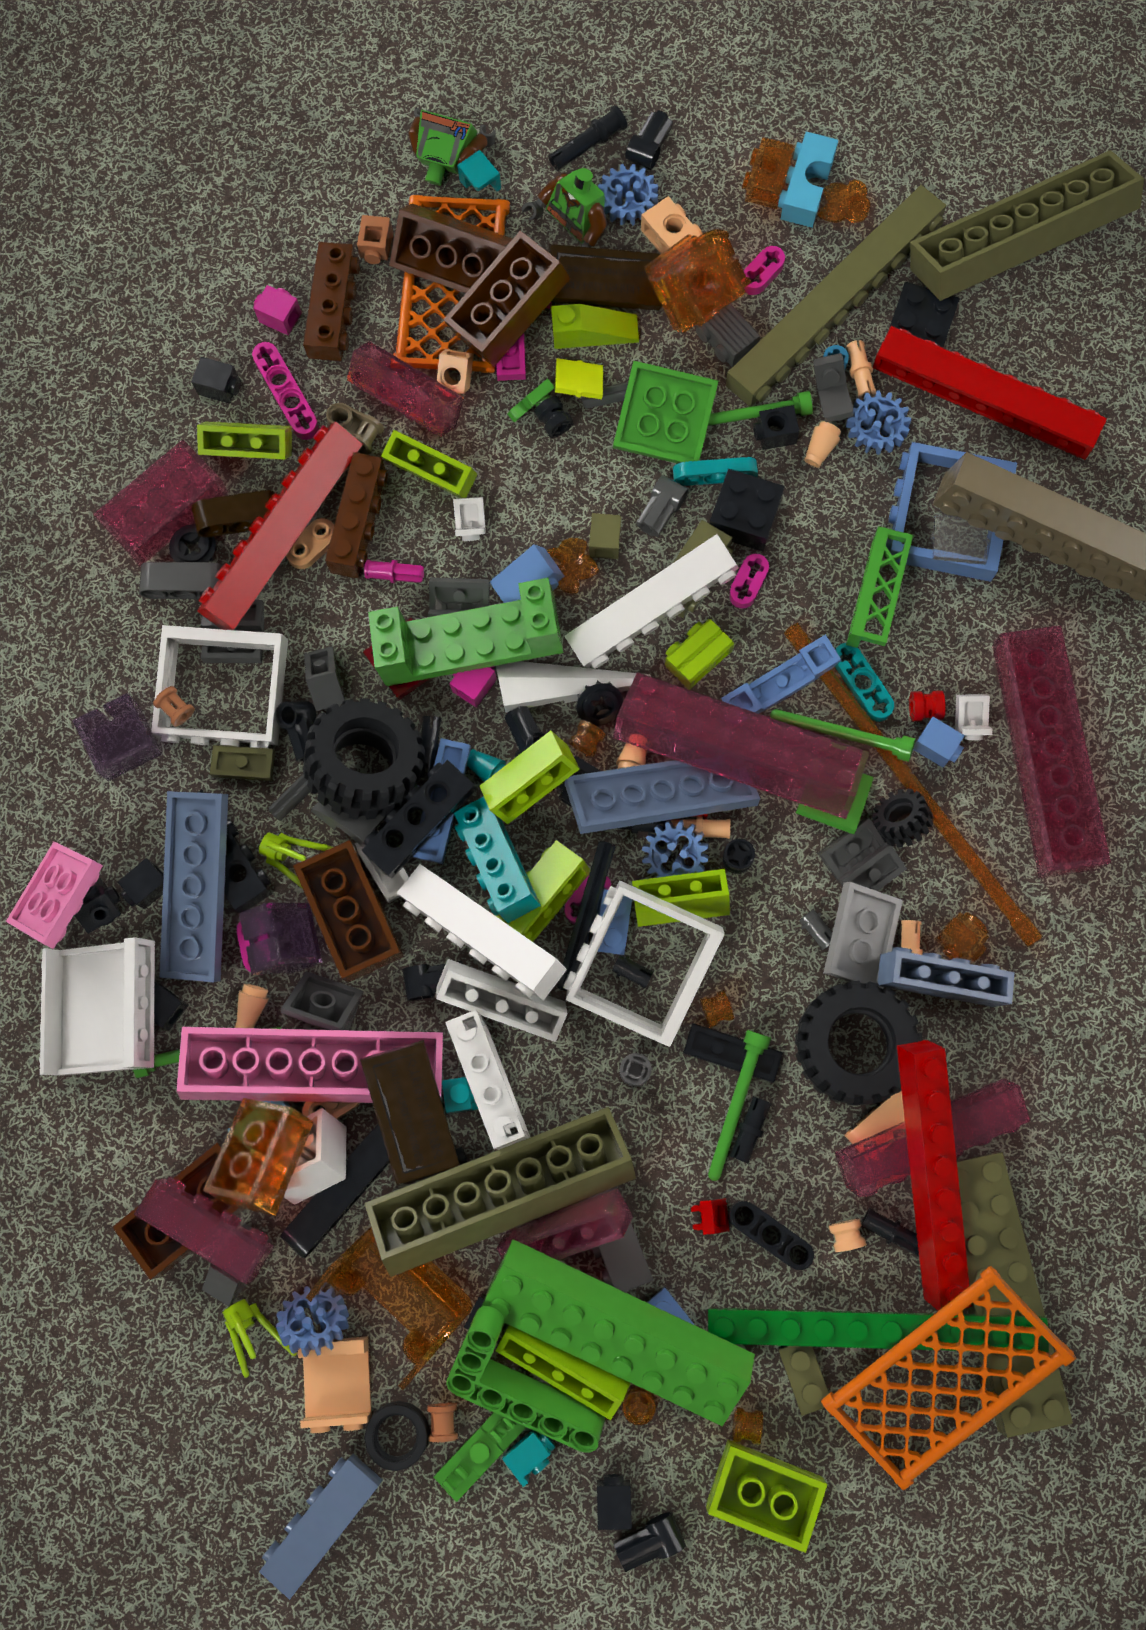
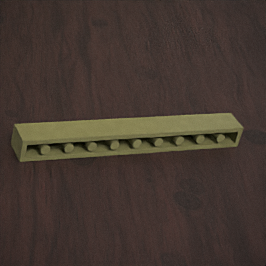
(834, 297)

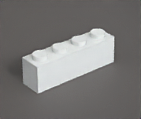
(500, 1000)

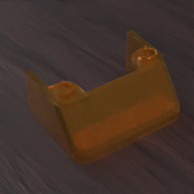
(418, 1298)

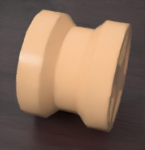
(847, 1235)

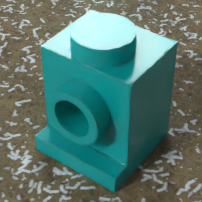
(458, 1096)
(529, 1455)

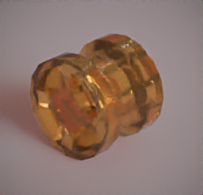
(587, 738)
(717, 1009)
(638, 1412)
(747, 1426)

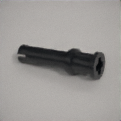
(598, 132)

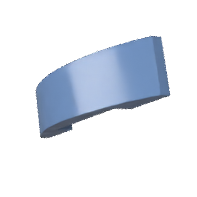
(786, 678)

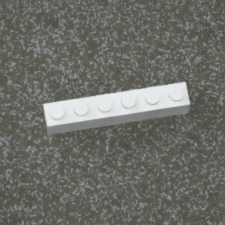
(651, 602)
(482, 932)

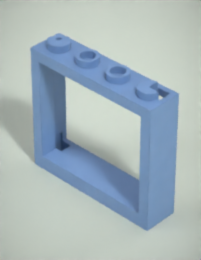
(924, 557)

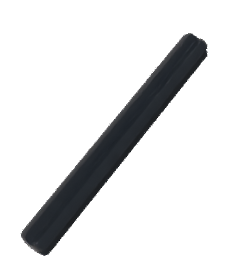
(588, 907)

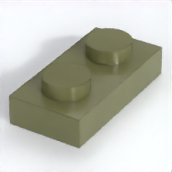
(242, 763)
(804, 1377)

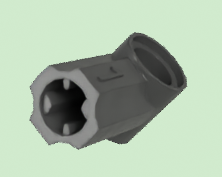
(664, 500)

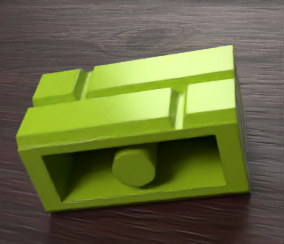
(698, 653)

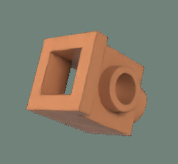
(374, 238)

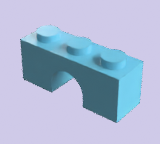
(814, 160)

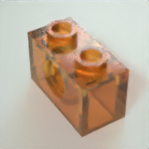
(773, 158)

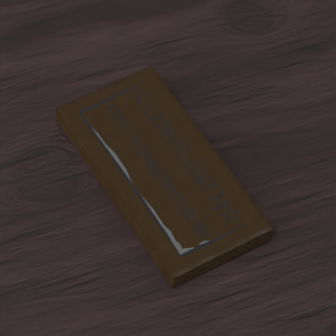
(605, 277)
(410, 1112)

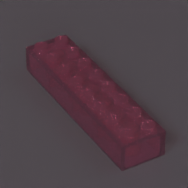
(741, 745)
(1050, 752)

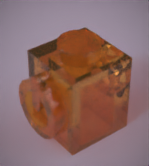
(963, 937)

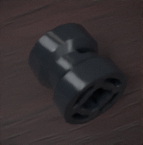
(552, 415)
(740, 851)

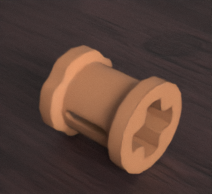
(168, 697)
(442, 1422)

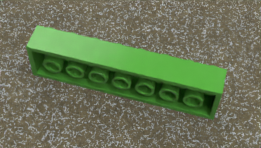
(619, 1333)

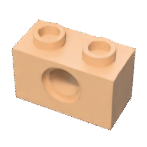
(662, 219)

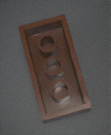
(507, 298)
(348, 911)
(151, 1247)

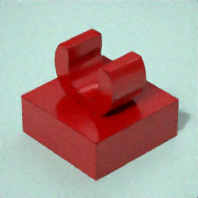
(713, 1216)

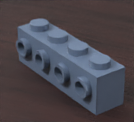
(945, 978)
(320, 1526)

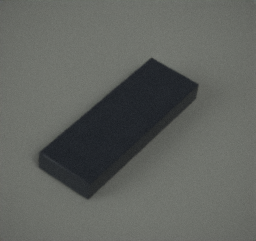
(729, 1052)

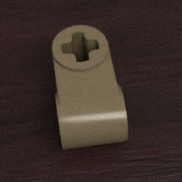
(360, 425)

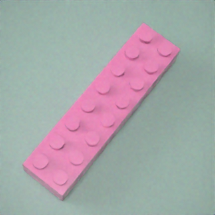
(287, 1063)

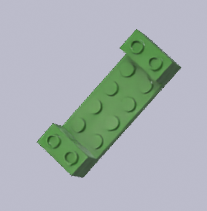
(467, 637)

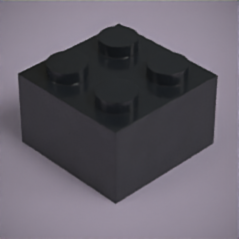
(747, 509)

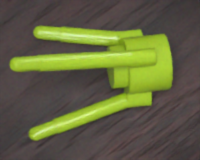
(277, 849)
(240, 1319)

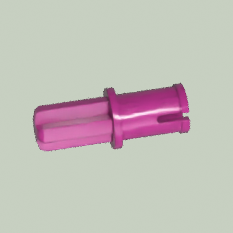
(393, 571)

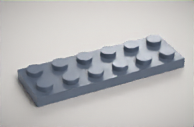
(652, 795)
(193, 886)

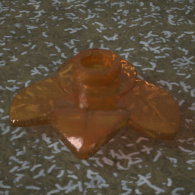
(845, 202)
(574, 564)

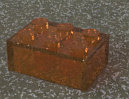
(259, 1156)

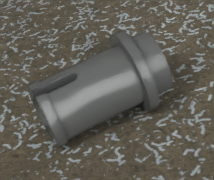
(817, 928)

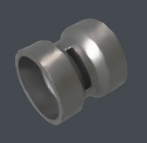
(631, 1071)

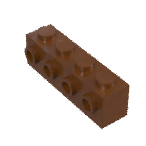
(330, 301)
(356, 515)

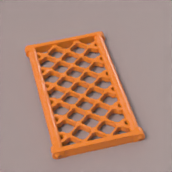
(501, 209)
(998, 1403)

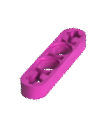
(286, 390)

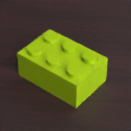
(766, 1496)

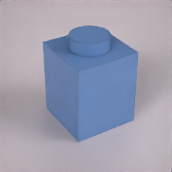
(939, 742)

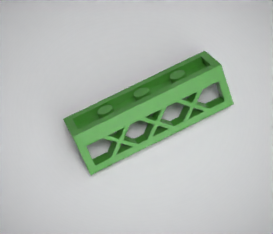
(868, 588)

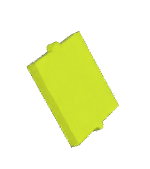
(579, 378)

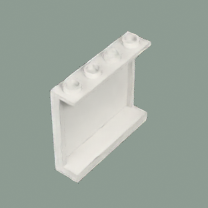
(97, 1008)

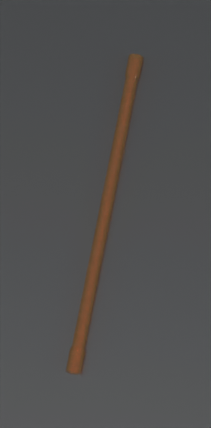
(1018, 920)

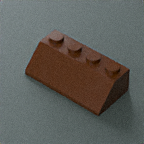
(443, 247)

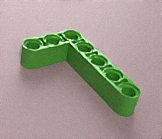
(516, 1394)

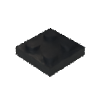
(924, 313)

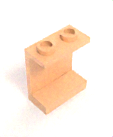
(337, 1386)

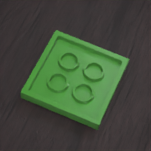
(665, 413)

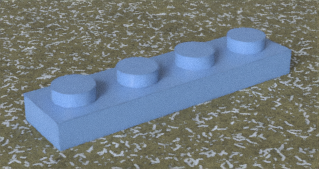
(436, 846)

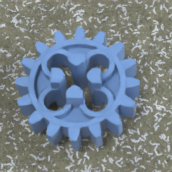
(643, 190)
(884, 406)
(671, 837)
(295, 1318)

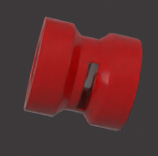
(926, 705)

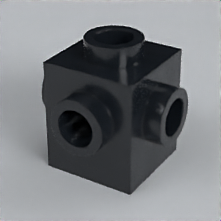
(99, 906)

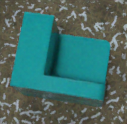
(478, 172)

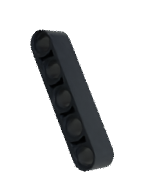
(332, 1203)

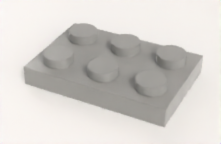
(861, 932)

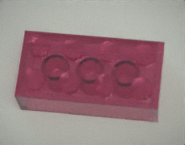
(159, 502)

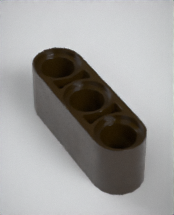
(229, 513)

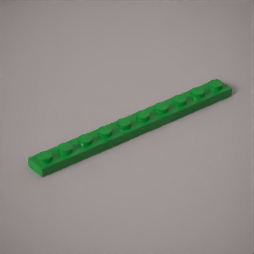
(853, 1328)

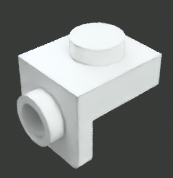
(469, 518)
(973, 716)

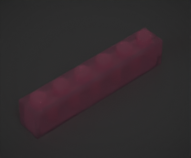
(976, 1120)

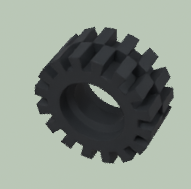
(907, 829)

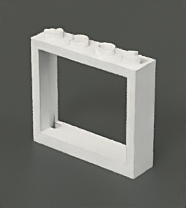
(175, 635)
(667, 1031)
(487, 1079)

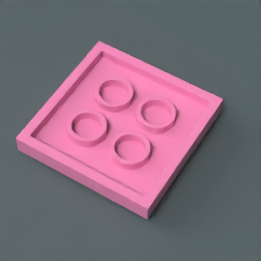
(54, 894)

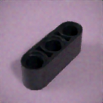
(785, 1241)

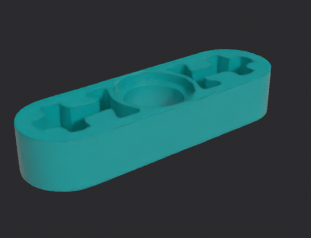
(712, 470)
(865, 669)

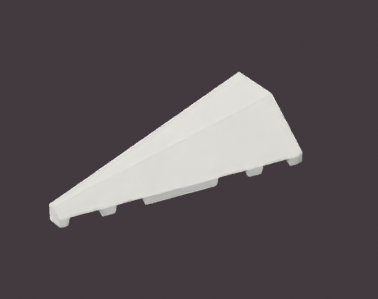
(543, 684)

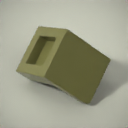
(605, 536)

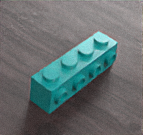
(497, 861)

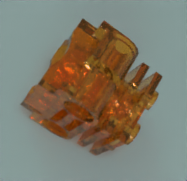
(697, 278)

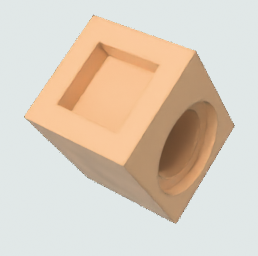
(462, 362)

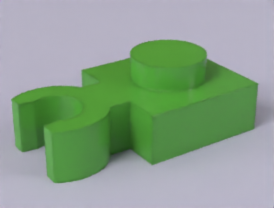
(532, 399)

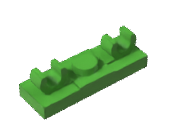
(477, 1455)

